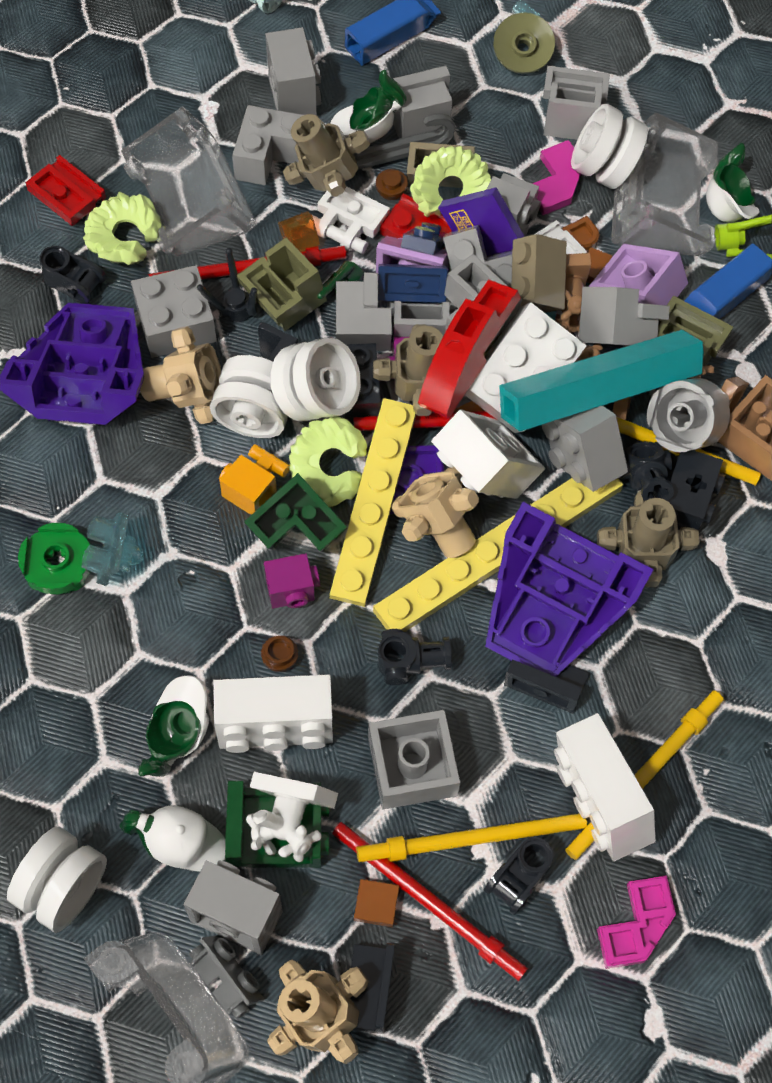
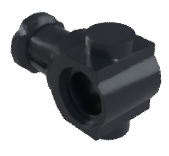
(649, 470)
(415, 654)

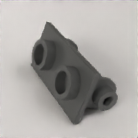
(238, 985)

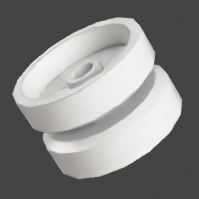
(609, 146)
(315, 379)
(246, 398)
(56, 879)

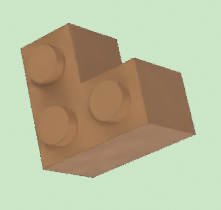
(751, 428)

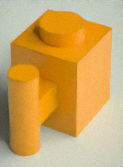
(251, 483)

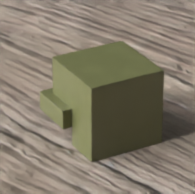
(284, 284)
(698, 324)

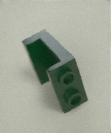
(238, 841)

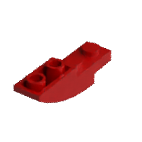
(463, 347)

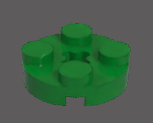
(42, 545)

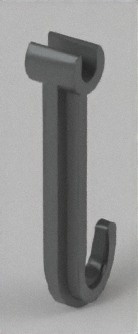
(399, 148)

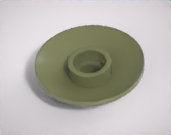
(525, 29)

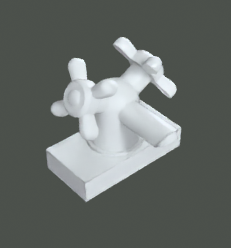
(286, 814)

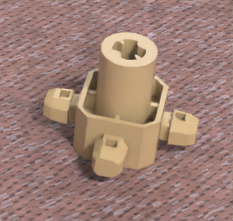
(186, 375)
(437, 507)
(318, 1011)

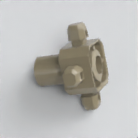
(324, 154)
(410, 364)
(649, 536)

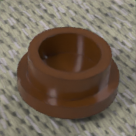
(391, 184)
(279, 653)

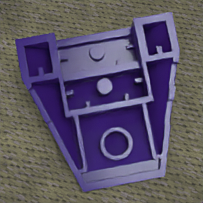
(79, 367)
(557, 592)

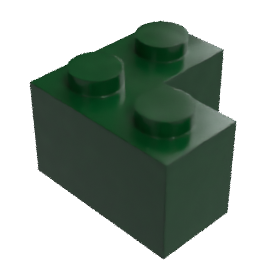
(295, 507)

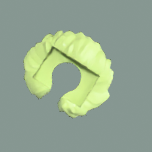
(445, 163)
(105, 219)
(310, 446)

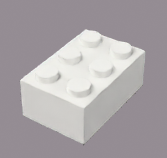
(524, 348)
(486, 455)
(273, 712)
(604, 788)

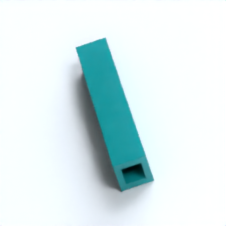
(600, 380)

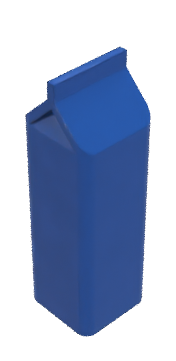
(388, 28)
(732, 282)

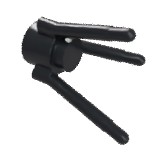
(236, 302)

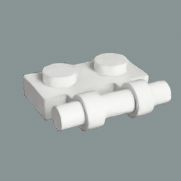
(353, 210)

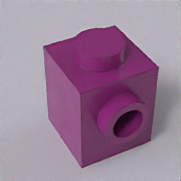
(291, 581)

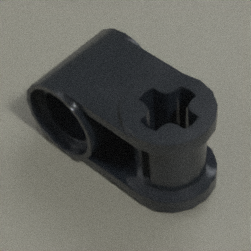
(73, 277)
(516, 879)

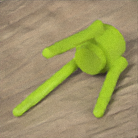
(732, 235)

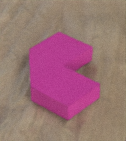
(559, 188)
(634, 940)

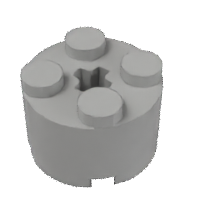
(686, 432)

